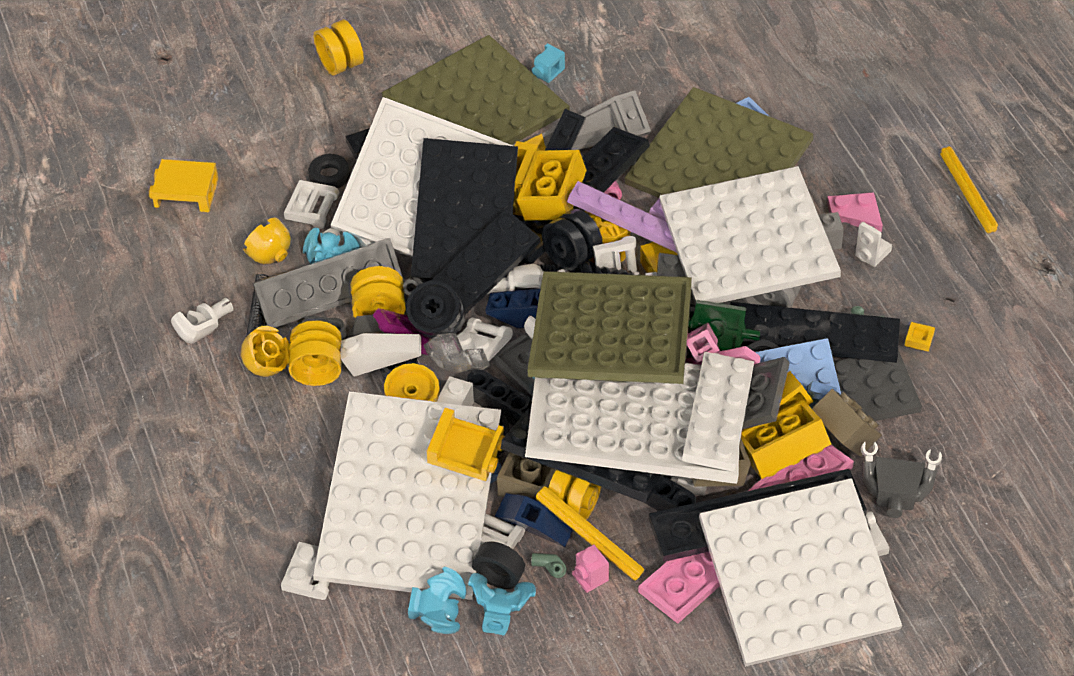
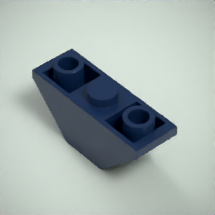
(513, 306)
(533, 518)

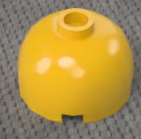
(268, 242)
(265, 351)

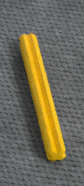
(969, 189)
(589, 533)

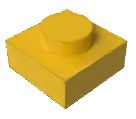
(919, 336)

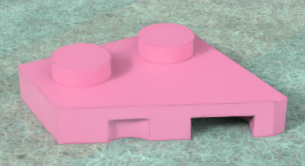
(856, 209)

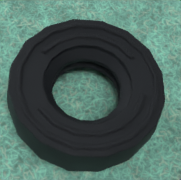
(329, 161)

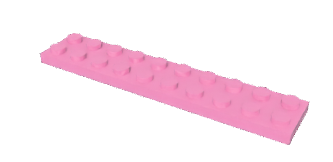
(689, 580)

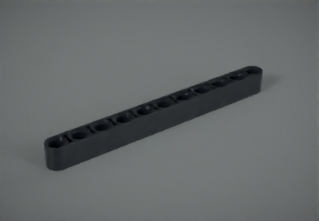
(496, 394)

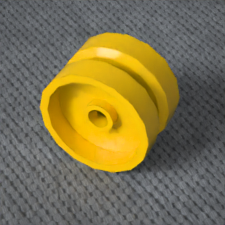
(338, 47)
(376, 289)
(412, 382)
(575, 492)

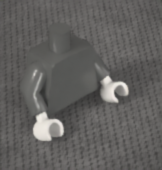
(897, 482)

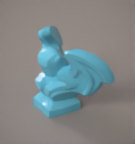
(329, 245)
(434, 603)
(499, 603)

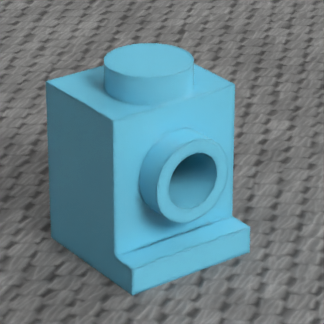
(549, 63)

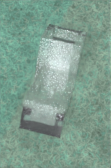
(448, 354)

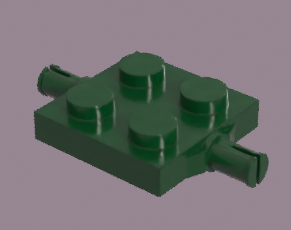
(725, 321)

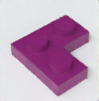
(397, 323)

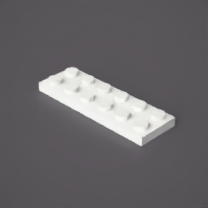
(718, 411)

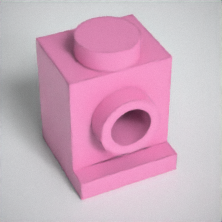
(702, 341)
(591, 568)

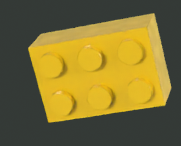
(549, 184)
(786, 441)

